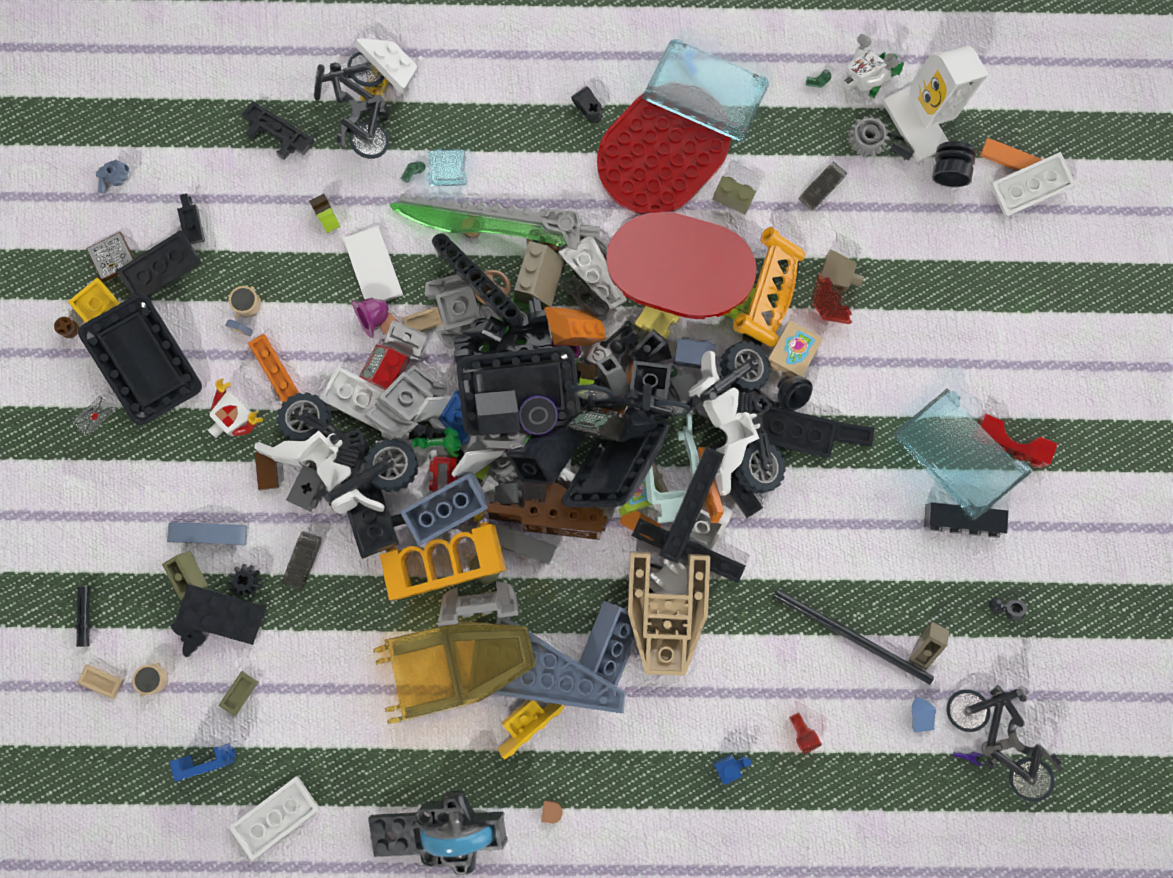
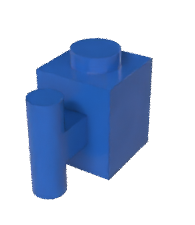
(728, 768)

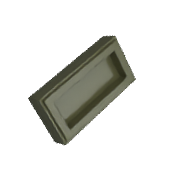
(238, 693)

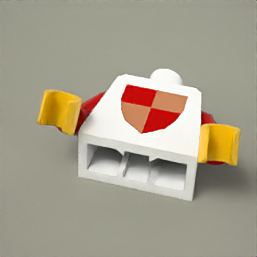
(230, 413)

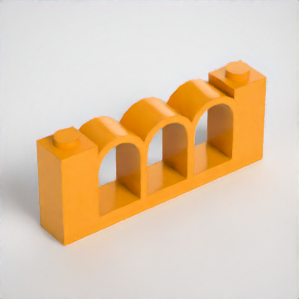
(397, 573)

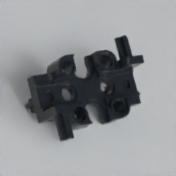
(533, 330)

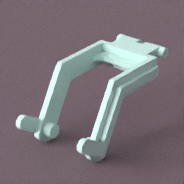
(671, 501)

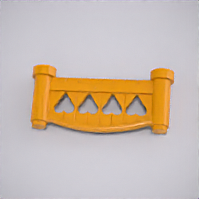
(753, 322)

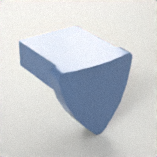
(922, 715)

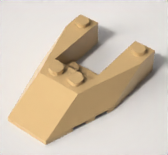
(667, 624)

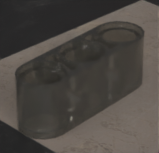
(822, 186)
(581, 291)
(302, 560)

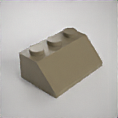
(539, 275)

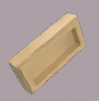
(424, 320)
(100, 681)

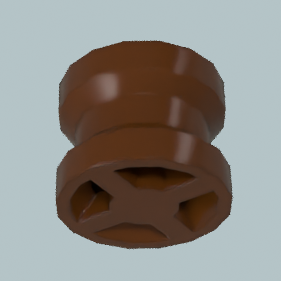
(61, 327)

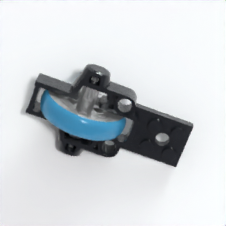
(445, 837)

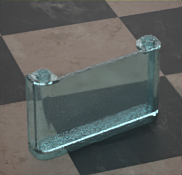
(706, 89)
(961, 455)

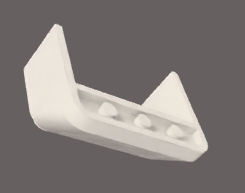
(476, 455)

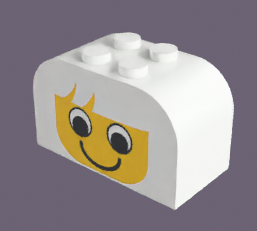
(946, 84)

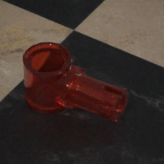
(806, 738)

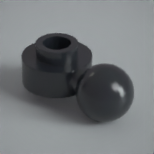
(628, 336)
(997, 606)

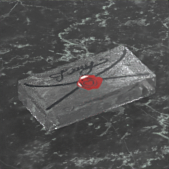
(94, 415)

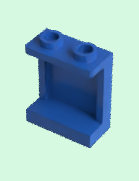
(184, 768)

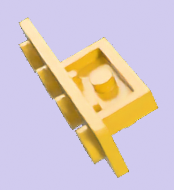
(525, 723)

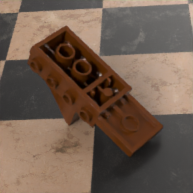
(551, 516)

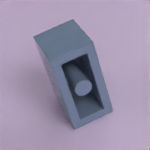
(690, 352)

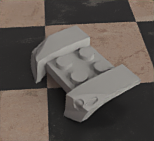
(456, 306)
(402, 401)
(502, 600)

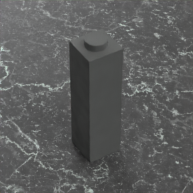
(524, 544)

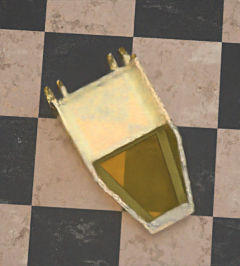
(454, 666)

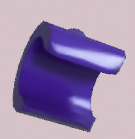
(971, 757)

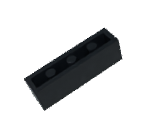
(953, 517)

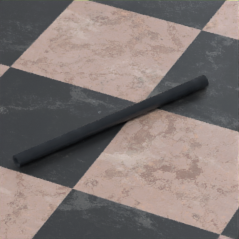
(853, 636)

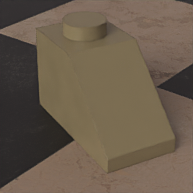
(929, 645)

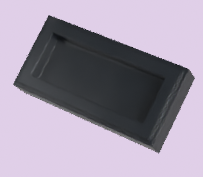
(854, 434)

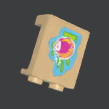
(794, 350)

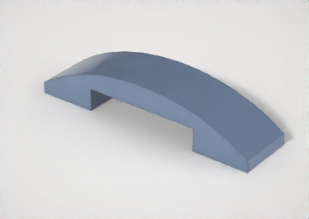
(207, 533)

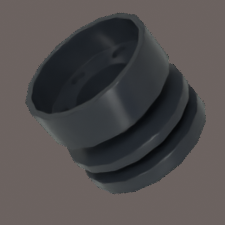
(954, 164)

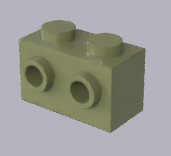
(734, 194)
(184, 570)

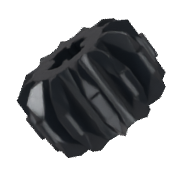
(241, 588)

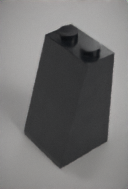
(545, 455)

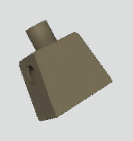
(840, 271)

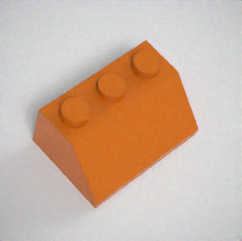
(574, 327)

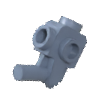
(113, 172)

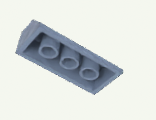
(445, 508)
(609, 643)

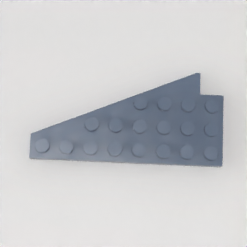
(562, 680)

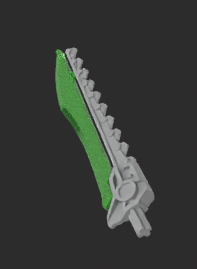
(561, 225)

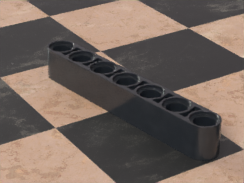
(480, 286)

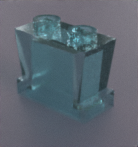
(447, 167)

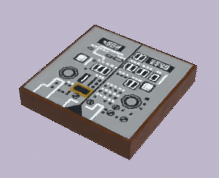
(110, 255)

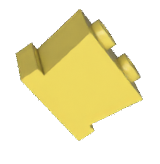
(656, 319)

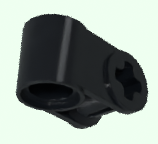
(588, 104)

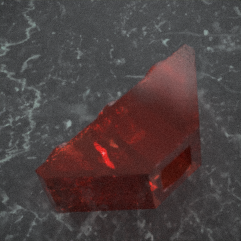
(829, 302)

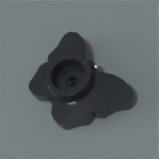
(190, 643)

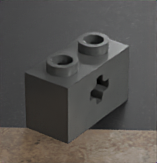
(301, 497)

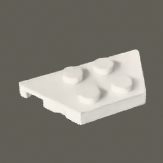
(388, 60)

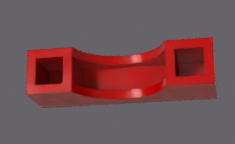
(1038, 451)

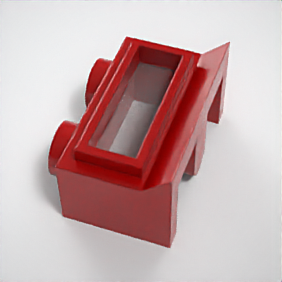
(442, 469)

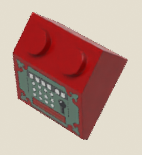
(384, 366)

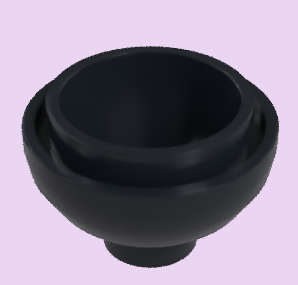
(794, 392)

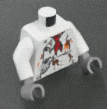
(867, 68)

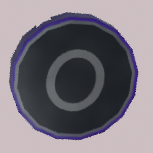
(538, 415)

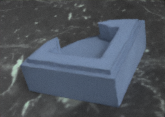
(239, 327)

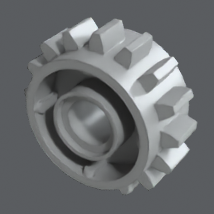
(871, 127)
(503, 470)

